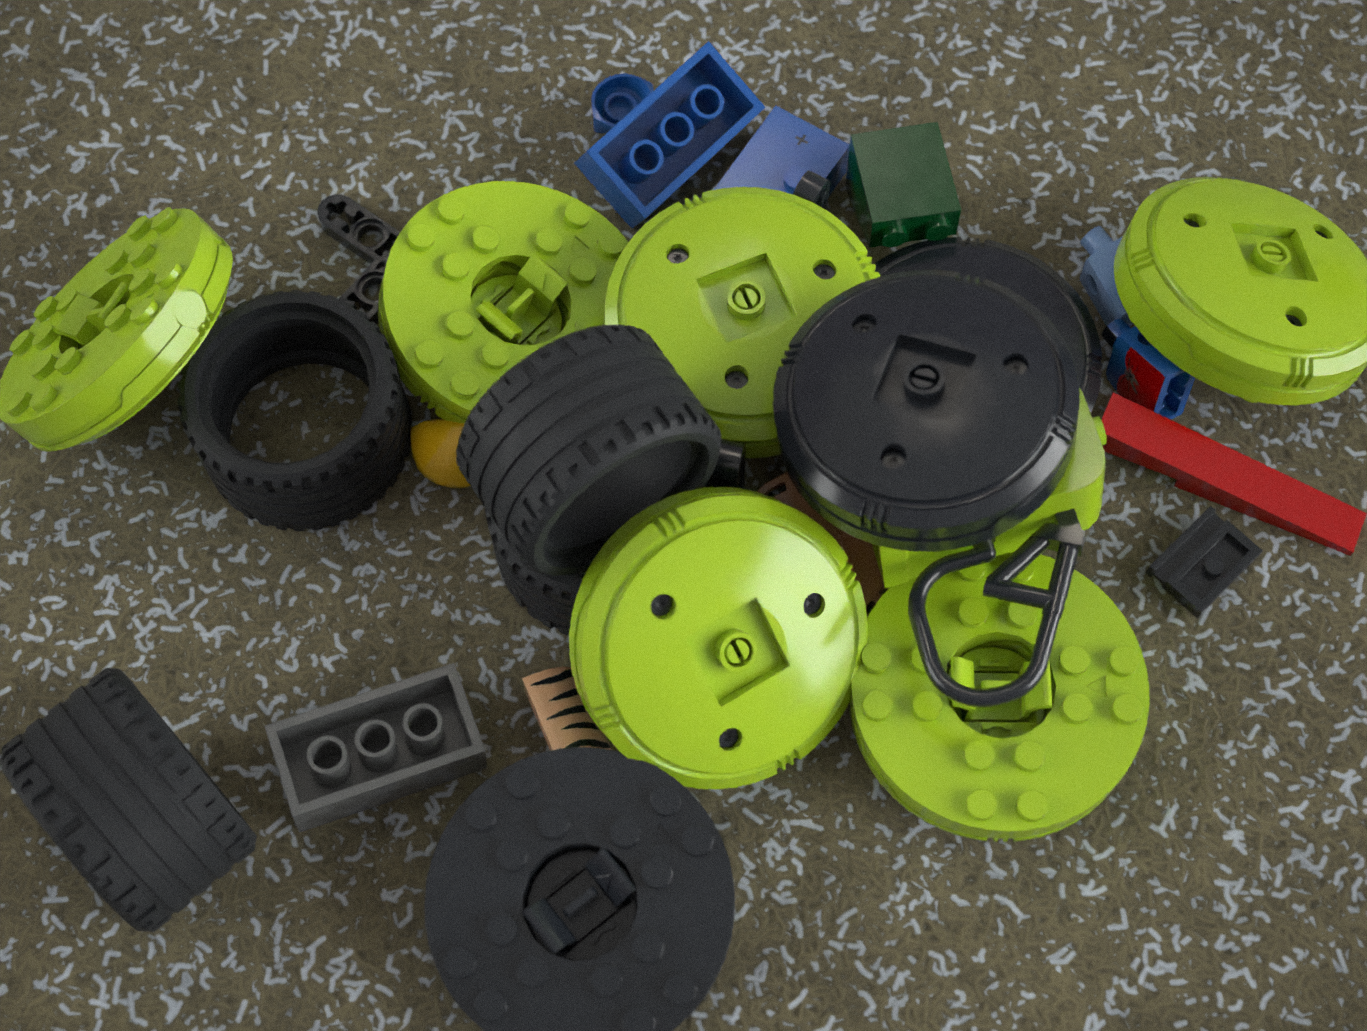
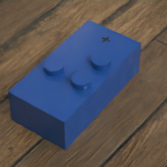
(669, 135)
(784, 152)

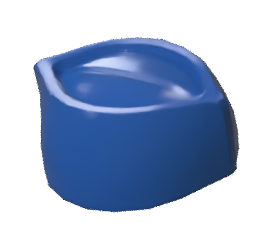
(616, 98)

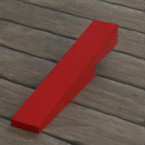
(1228, 476)

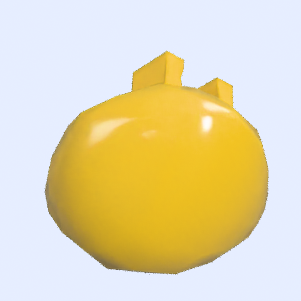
(434, 451)

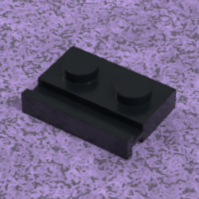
(1204, 562)

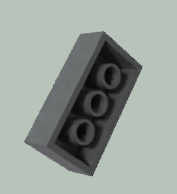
(376, 747)

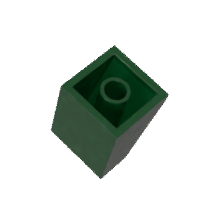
(902, 185)

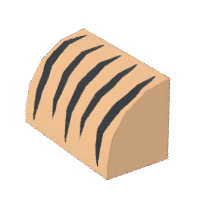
(561, 710)

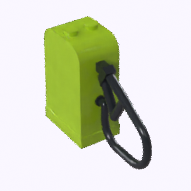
(1054, 526)

